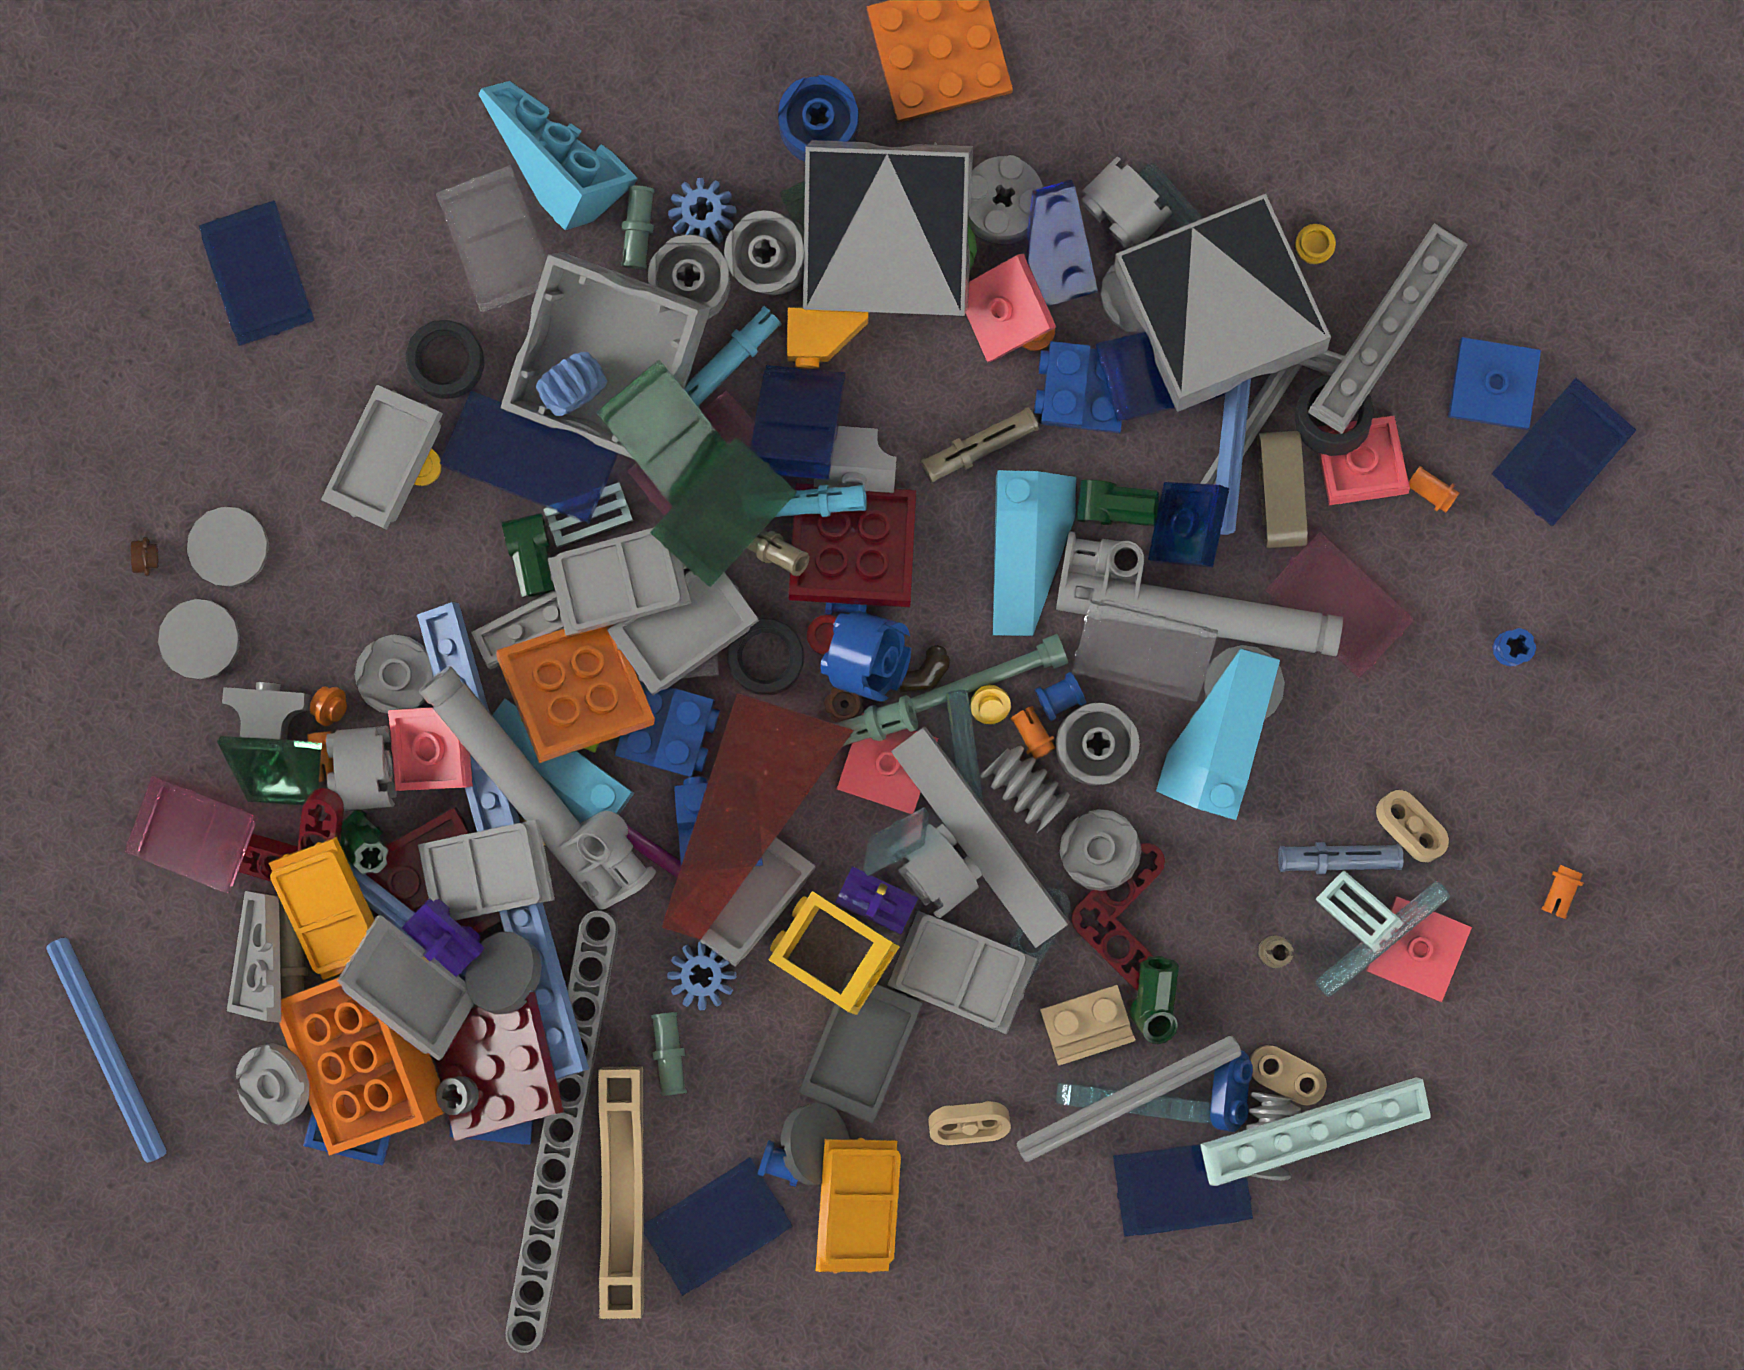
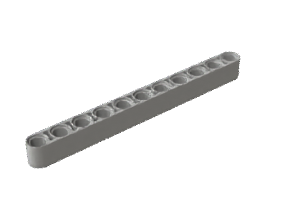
(564, 1150)

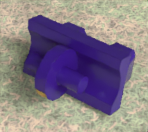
(876, 900)
(443, 937)

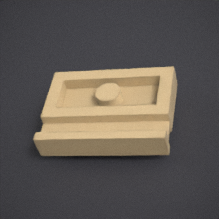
(1087, 1025)

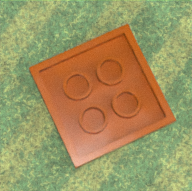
(938, 54)
(573, 691)

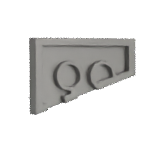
(256, 968)

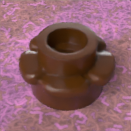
(144, 556)
(833, 705)

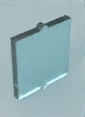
(896, 841)

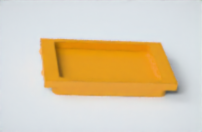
(322, 904)
(858, 1205)

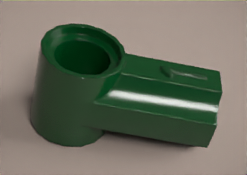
(1110, 504)
(529, 546)
(363, 843)
(1157, 999)

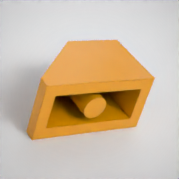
(820, 334)

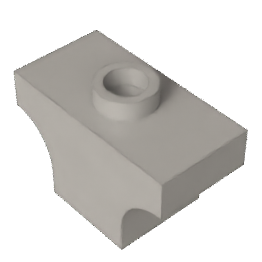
(860, 461)
(265, 710)

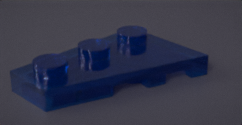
(1059, 245)

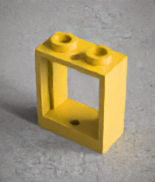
(866, 974)

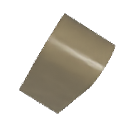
(1284, 489)

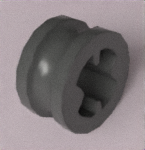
(451, 1104)

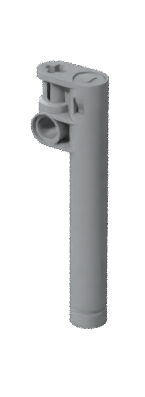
(1098, 578)
(590, 851)

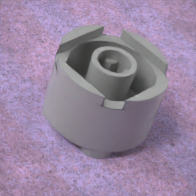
(1006, 177)
(1126, 203)
(748, 242)
(694, 255)
(1112, 727)
(361, 767)
(939, 872)

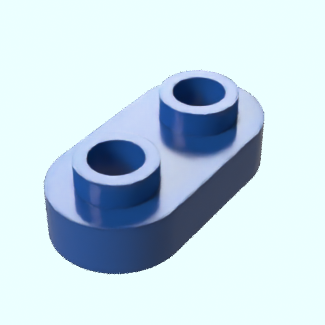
(1230, 1094)

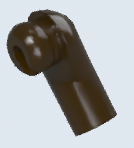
(930, 672)

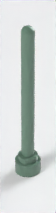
(1047, 654)

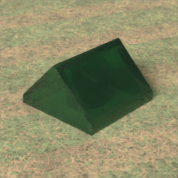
(273, 768)

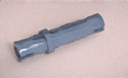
(1324, 858)

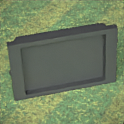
(861, 1052)

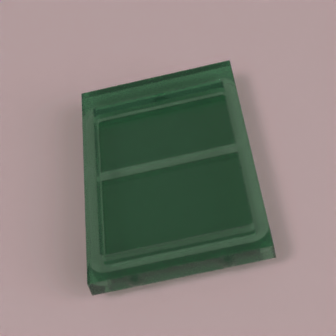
(663, 431)
(723, 511)

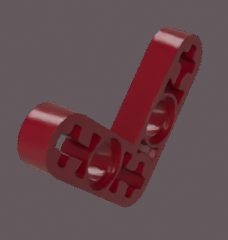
(309, 825)
(1110, 910)

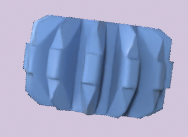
(691, 203)
(571, 383)
(699, 988)

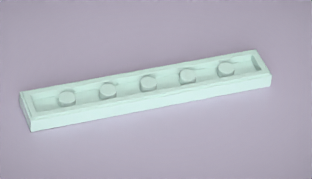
(1315, 1131)

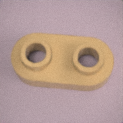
(1411, 825)
(1288, 1075)
(969, 1123)

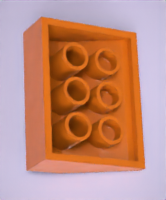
(358, 1068)

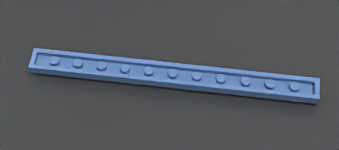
(450, 646)

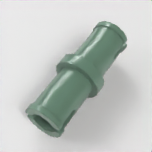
(637, 227)
(668, 1053)

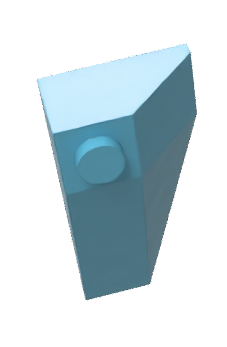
(562, 171)
(1030, 534)
(1218, 746)
(572, 776)

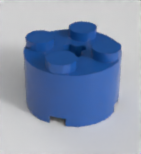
(813, 98)
(867, 655)

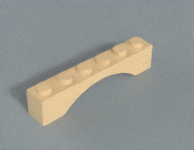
(622, 1192)

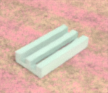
(620, 503)
(1381, 931)

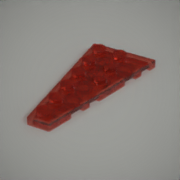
(756, 785)

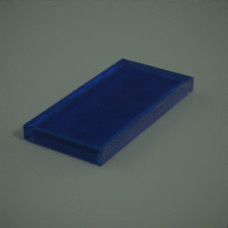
(528, 458)

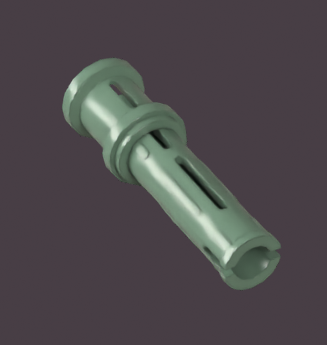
(882, 721)

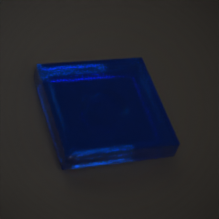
(1188, 524)

